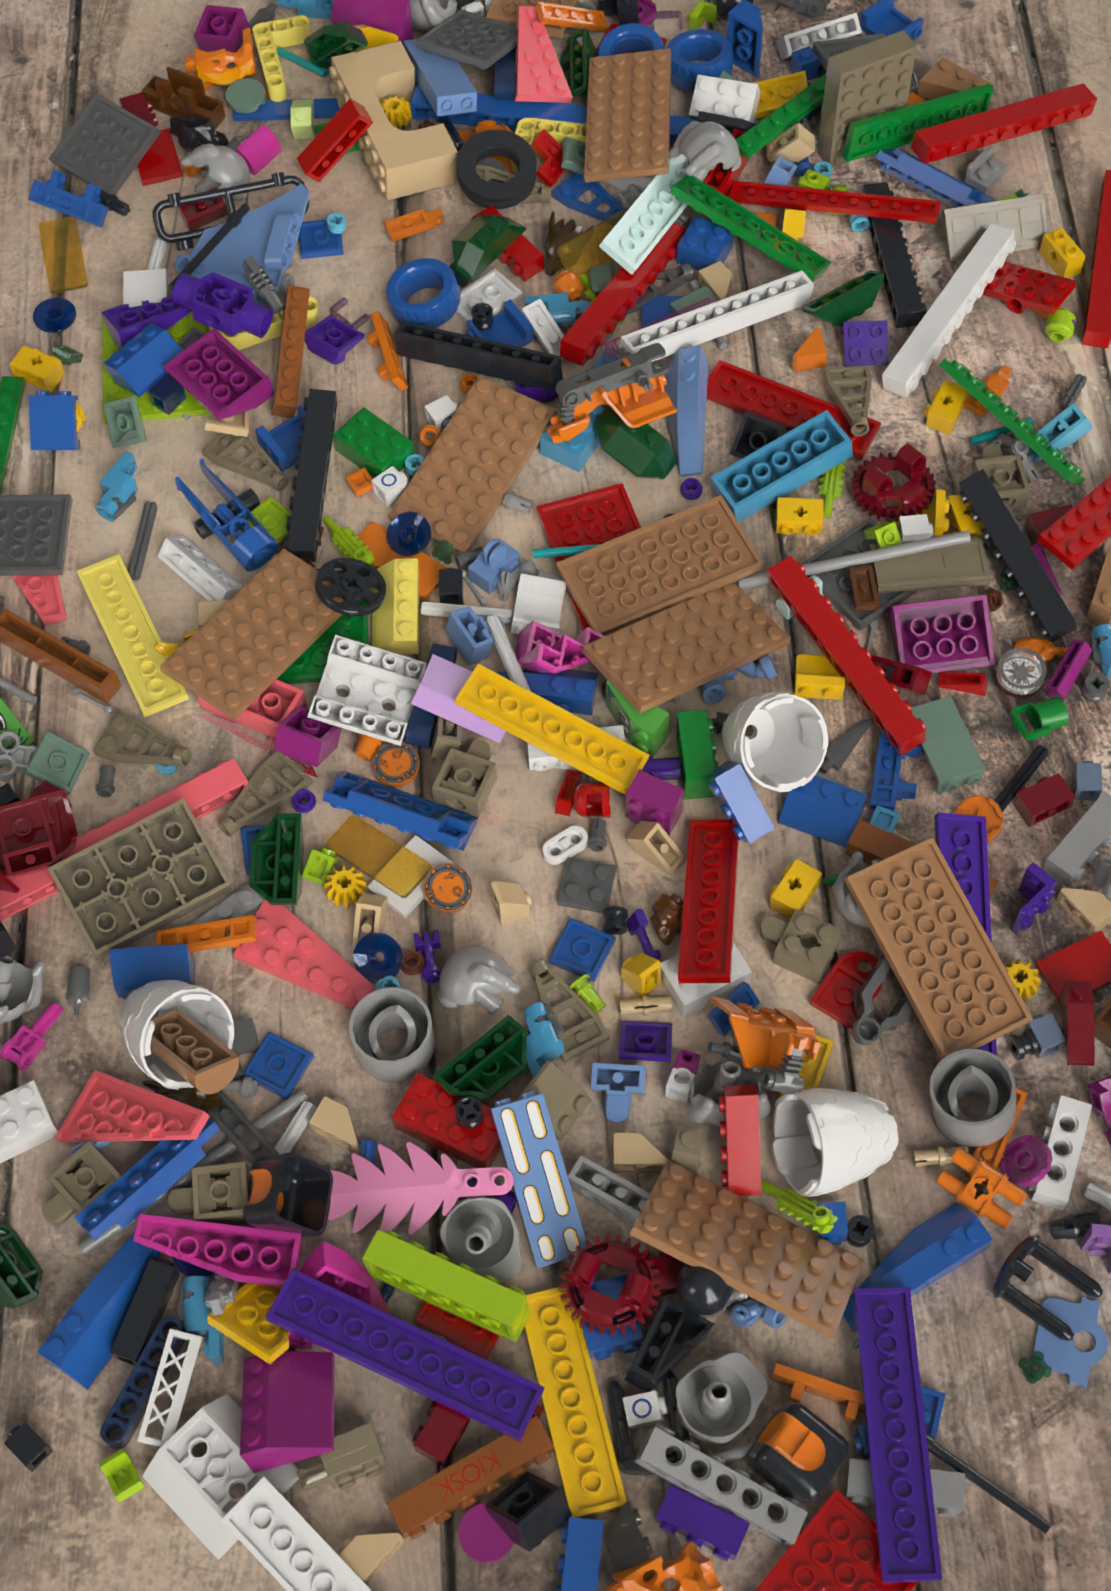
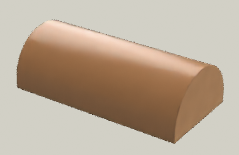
(193, 1052)

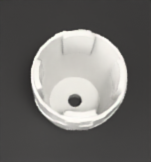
(785, 741)
(158, 999)
(830, 1138)

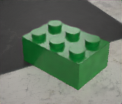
(372, 443)
(696, 753)

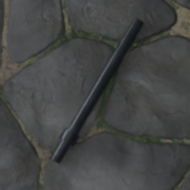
(233, 221)
(988, 1486)

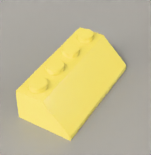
(397, 620)

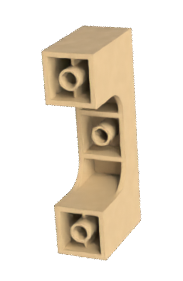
(398, 158)

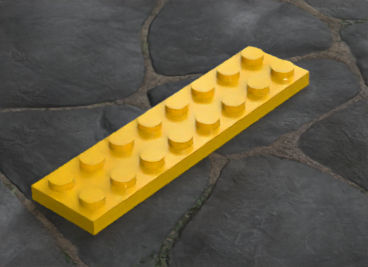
(551, 729)
(573, 1407)

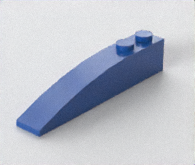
(566, 687)
(928, 1254)
(89, 1328)

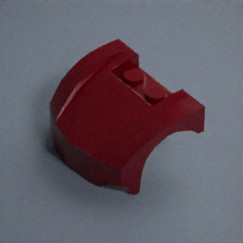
(36, 833)

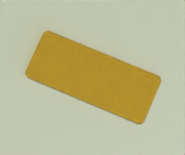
(584, 249)
(63, 255)
(379, 856)

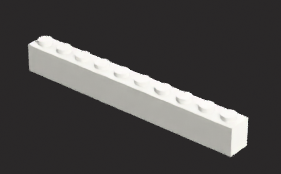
(948, 310)
(723, 316)

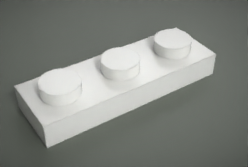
(544, 327)

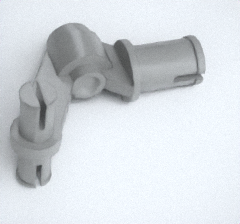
(1018, 447)
(527, 567)

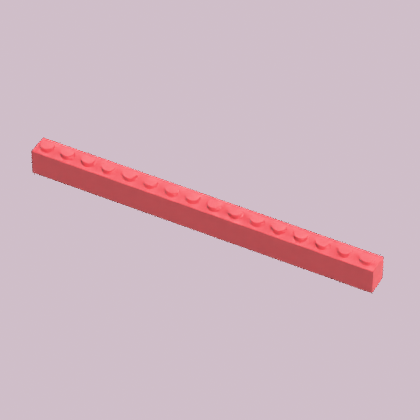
(202, 794)

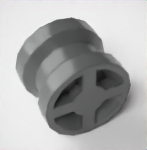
(1089, 690)

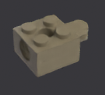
(1005, 474)
(466, 779)
(794, 949)
(74, 1179)
(210, 1190)
(354, 1456)

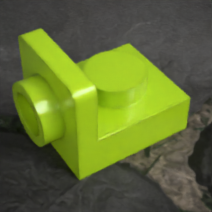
(885, 534)
(320, 865)

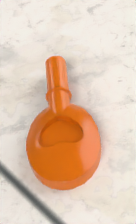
(1042, 647)

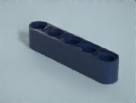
(505, 76)
(422, 722)
(130, 1390)

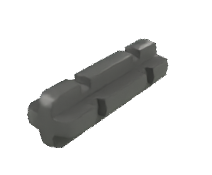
(1073, 391)

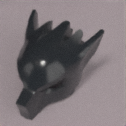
(196, 132)

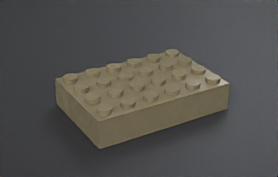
(863, 85)
(140, 879)

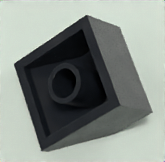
(757, 431)
(529, 1510)

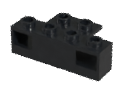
(626, 10)

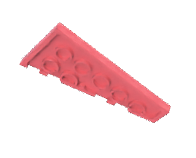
(537, 65)
(44, 596)
(301, 957)
(125, 1112)

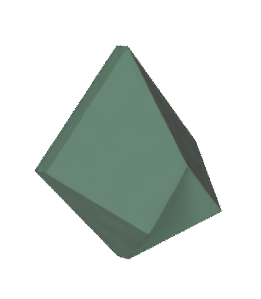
(124, 422)

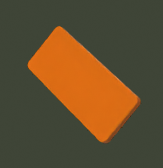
(375, 538)

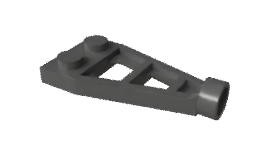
(674, 281)

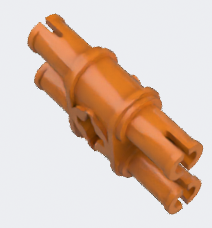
(996, 1183)

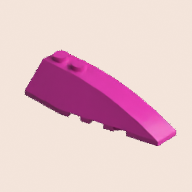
(225, 1249)

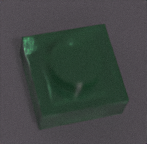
(67, 355)

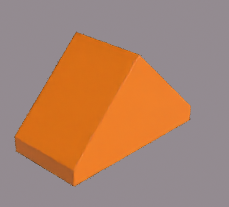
(811, 353)

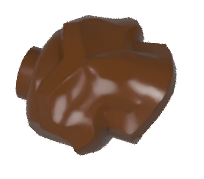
(667, 916)

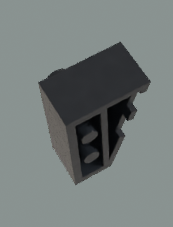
(666, 1344)

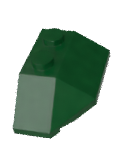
(334, 41)
(576, 60)
(482, 243)
(847, 300)
(637, 449)
(278, 860)
(487, 1063)
(18, 1271)

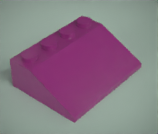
(385, 15)
(220, 376)
(943, 634)
(287, 1409)

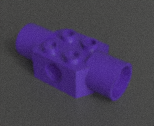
(222, 304)

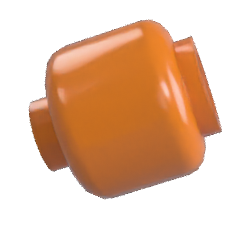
(569, 283)

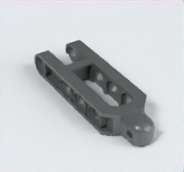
(868, 1025)

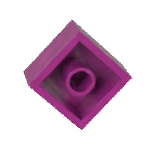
(221, 28)
(306, 738)
(654, 801)

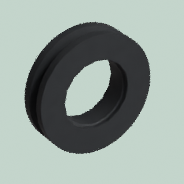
(502, 144)

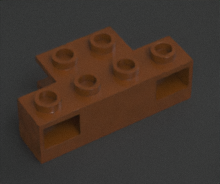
(183, 97)

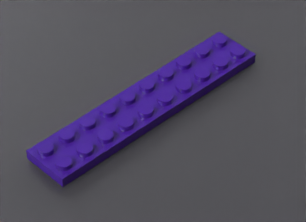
(964, 847)
(406, 1354)
(896, 1436)

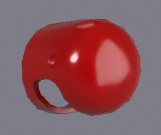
(594, 794)

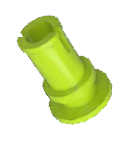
(587, 993)

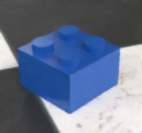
(704, 244)

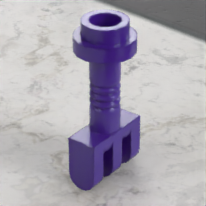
(636, 925)
(430, 972)

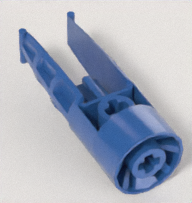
(251, 547)

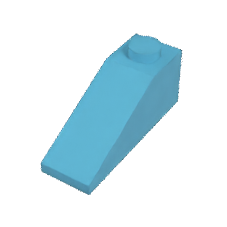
(1064, 429)

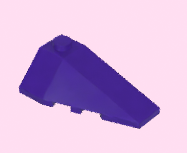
(127, 321)

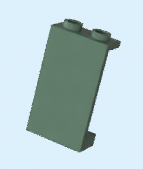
(948, 745)

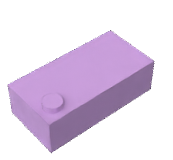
(438, 692)

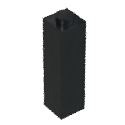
(145, 1310)

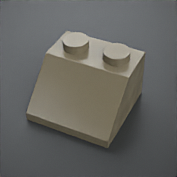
(562, 1095)

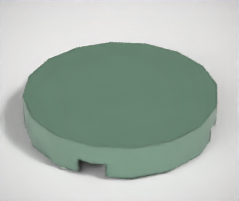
(245, 95)

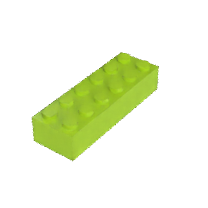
(447, 1285)

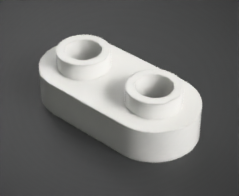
(564, 846)

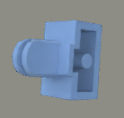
(493, 560)
(470, 635)
(618, 1084)

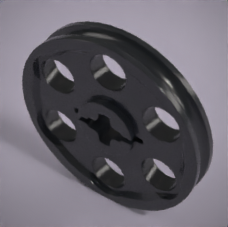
(343, 582)

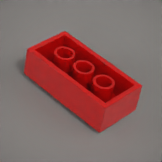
(431, 1117)

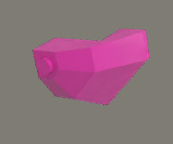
(549, 651)
(343, 1273)

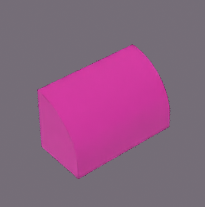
(259, 149)

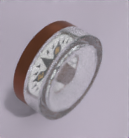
(1020, 672)

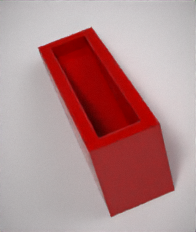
(964, 682)
(564, 800)

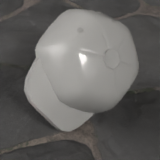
(483, 1237)
(720, 1397)

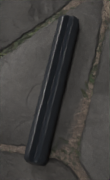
(453, 133)
(1021, 776)

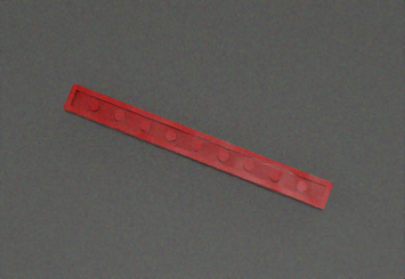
(835, 201)

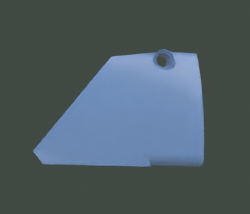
(264, 233)

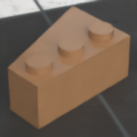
(947, 79)
(1100, 606)

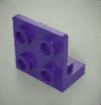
(865, 343)
(1038, 889)

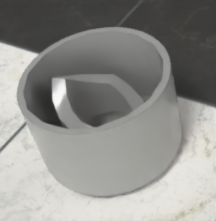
(388, 1010)
(969, 1073)

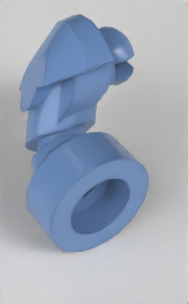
(764, 669)
(714, 690)
(749, 1311)

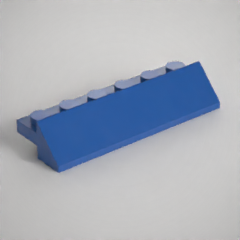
(930, 179)
(401, 810)
(144, 1183)

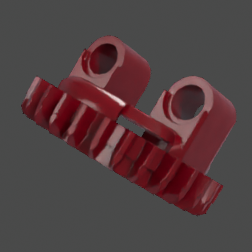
(873, 487)
(600, 1309)

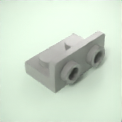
(985, 170)

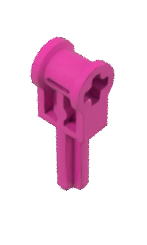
(29, 1042)

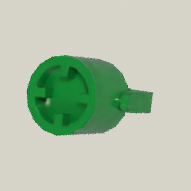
(1042, 715)

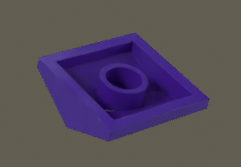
(645, 1041)

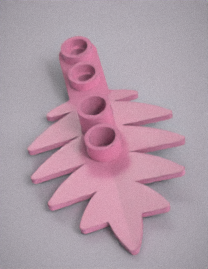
(403, 1188)

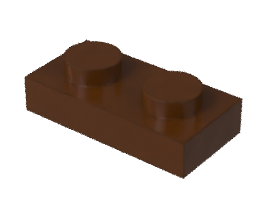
(863, 588)

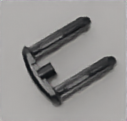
(1016, 1266)
(627, 1454)

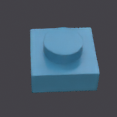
(885, 819)

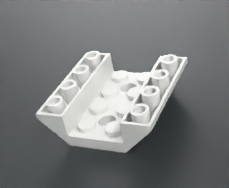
(371, 680)
(201, 1486)

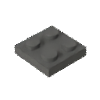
(587, 885)

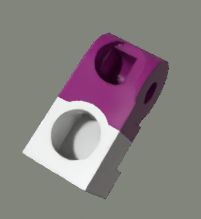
(682, 1075)

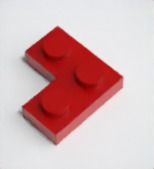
(551, 152)

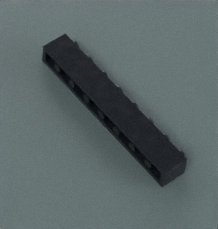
(895, 264)
(478, 355)
(312, 474)
(1017, 556)

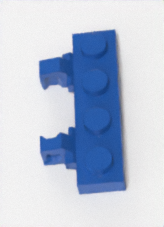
(53, 196)
(886, 783)

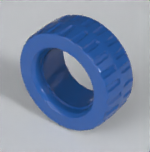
(630, 38)
(699, 45)
(421, 275)

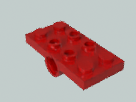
(1029, 288)

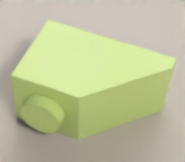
(302, 118)

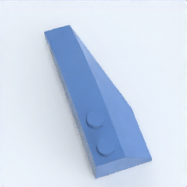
(688, 393)

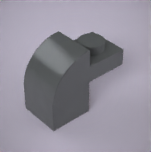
(244, 1041)

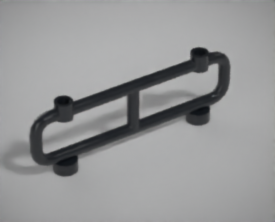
(184, 239)

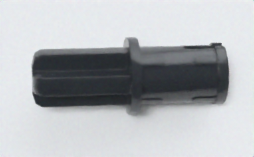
(114, 203)

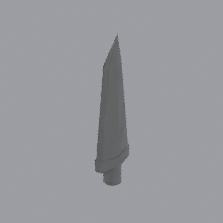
(262, 15)
(841, 749)

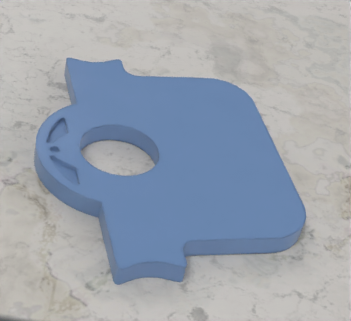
(1063, 1354)

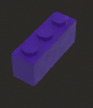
(702, 1523)

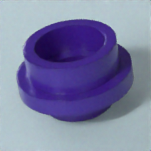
(691, 484)
(303, 795)

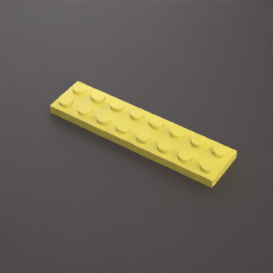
(130, 634)

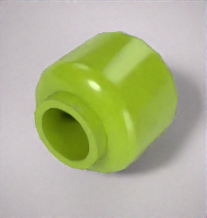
(1060, 325)

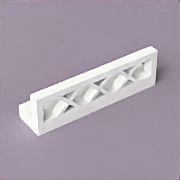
(198, 569)
(180, 1391)

